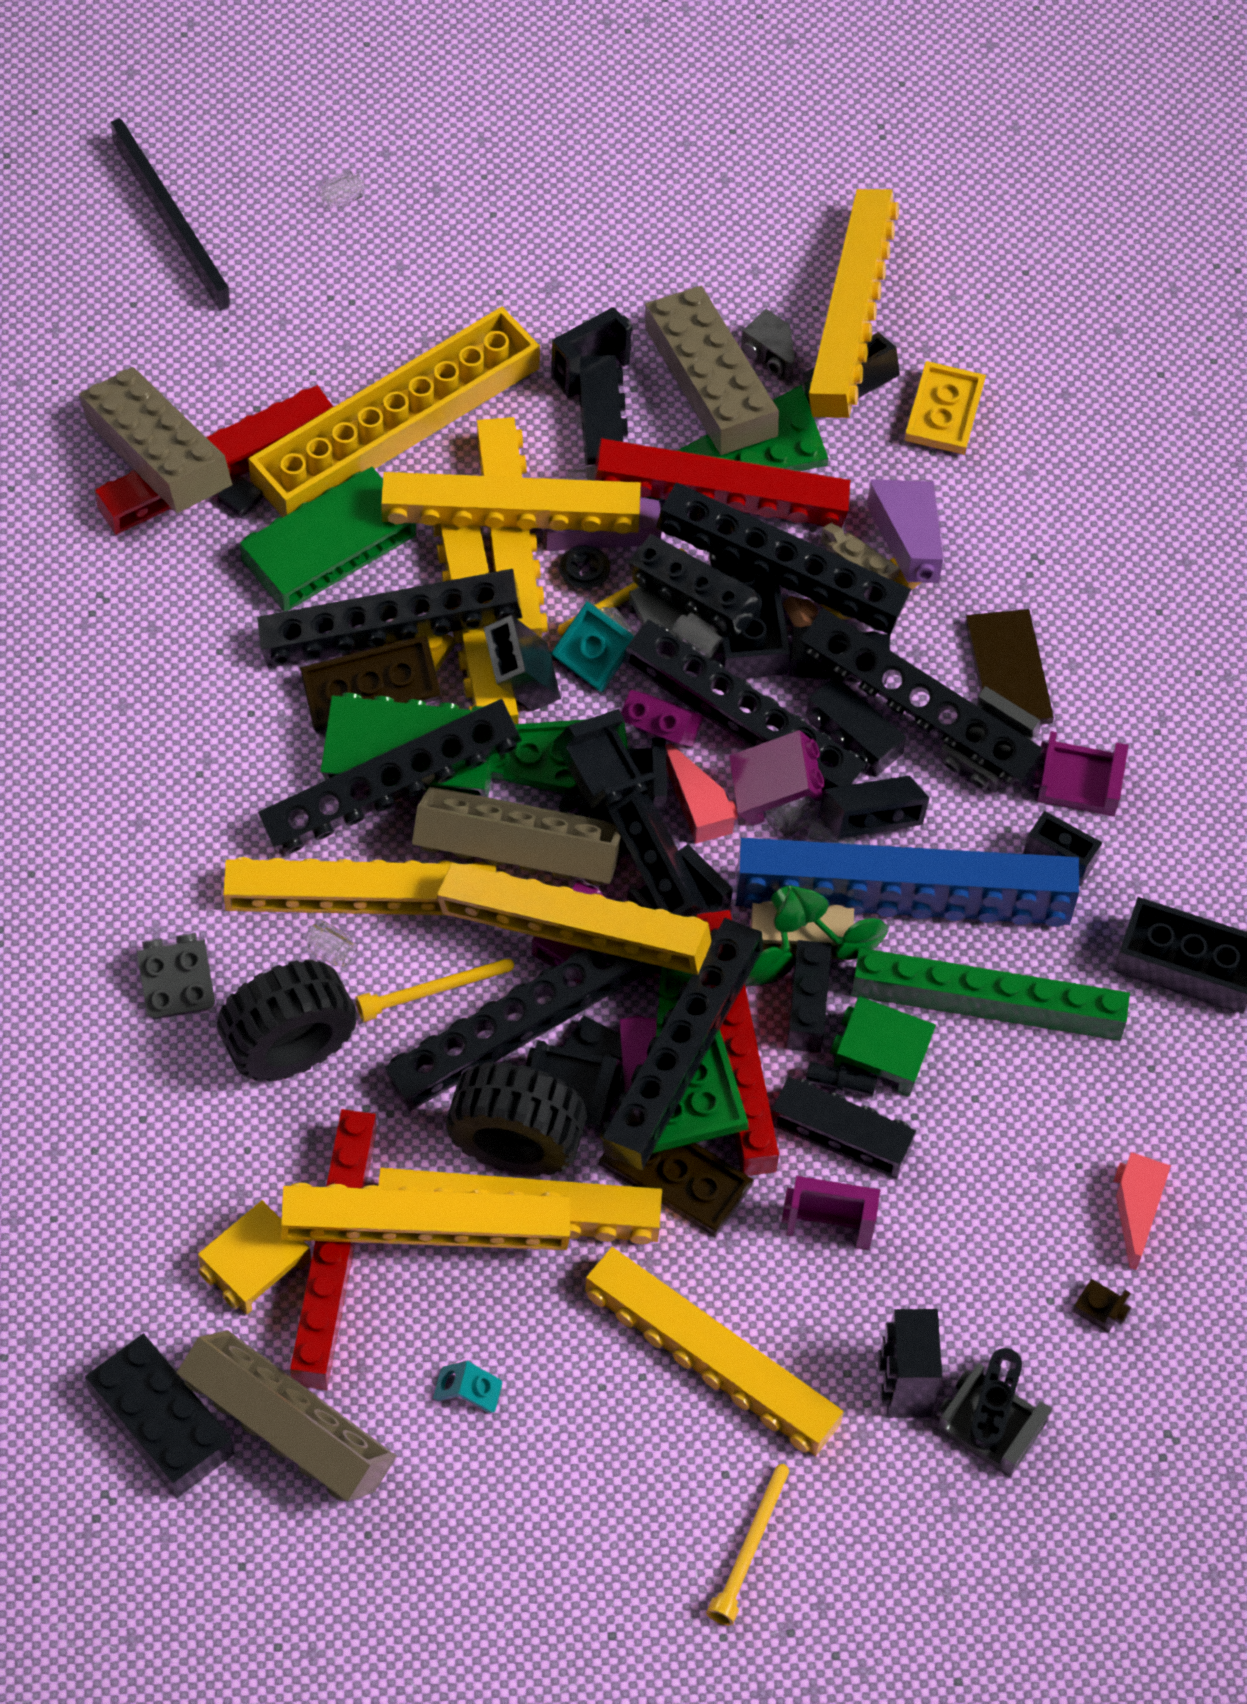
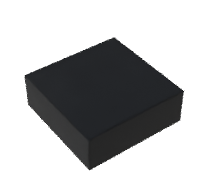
(240, 496)

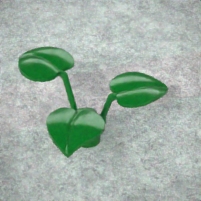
(796, 909)

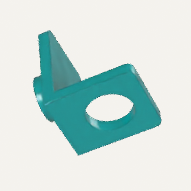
(470, 1384)

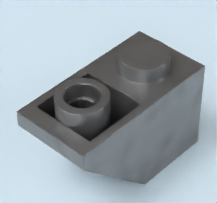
(770, 343)

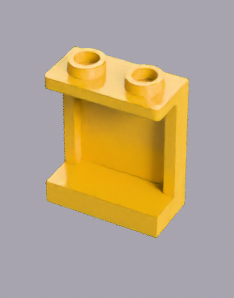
(251, 1257)

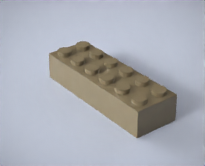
(711, 370)
(155, 439)
(517, 835)
(286, 1415)

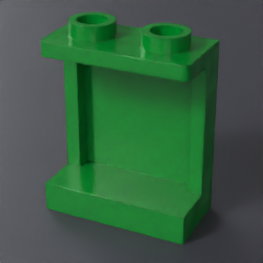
(883, 1042)

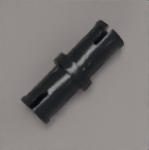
(841, 1079)

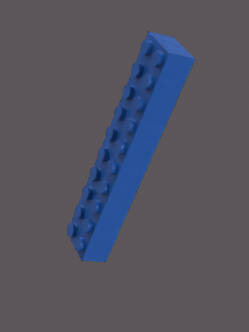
(913, 880)

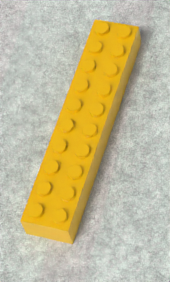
(396, 411)

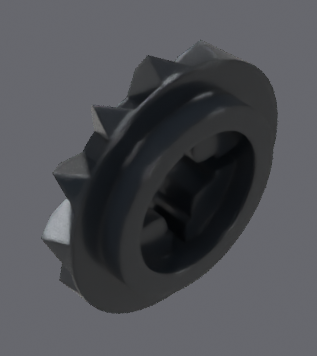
(575, 560)

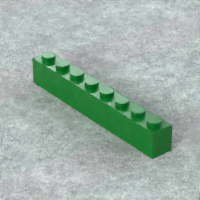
(990, 994)

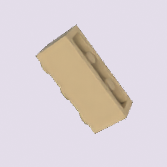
(836, 918)

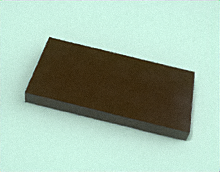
(1010, 660)
(393, 670)
(691, 1182)

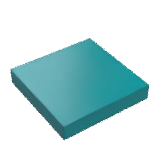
(593, 646)

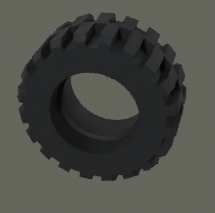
(286, 1020)
(516, 1119)

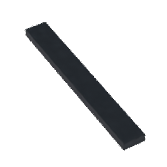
(170, 214)

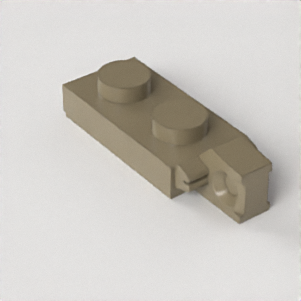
(856, 551)

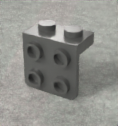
(175, 975)

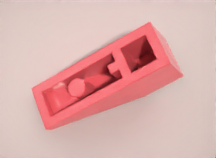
(700, 798)
(1138, 1200)

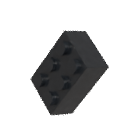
(910, 1363)

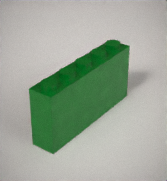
(323, 541)
(367, 728)

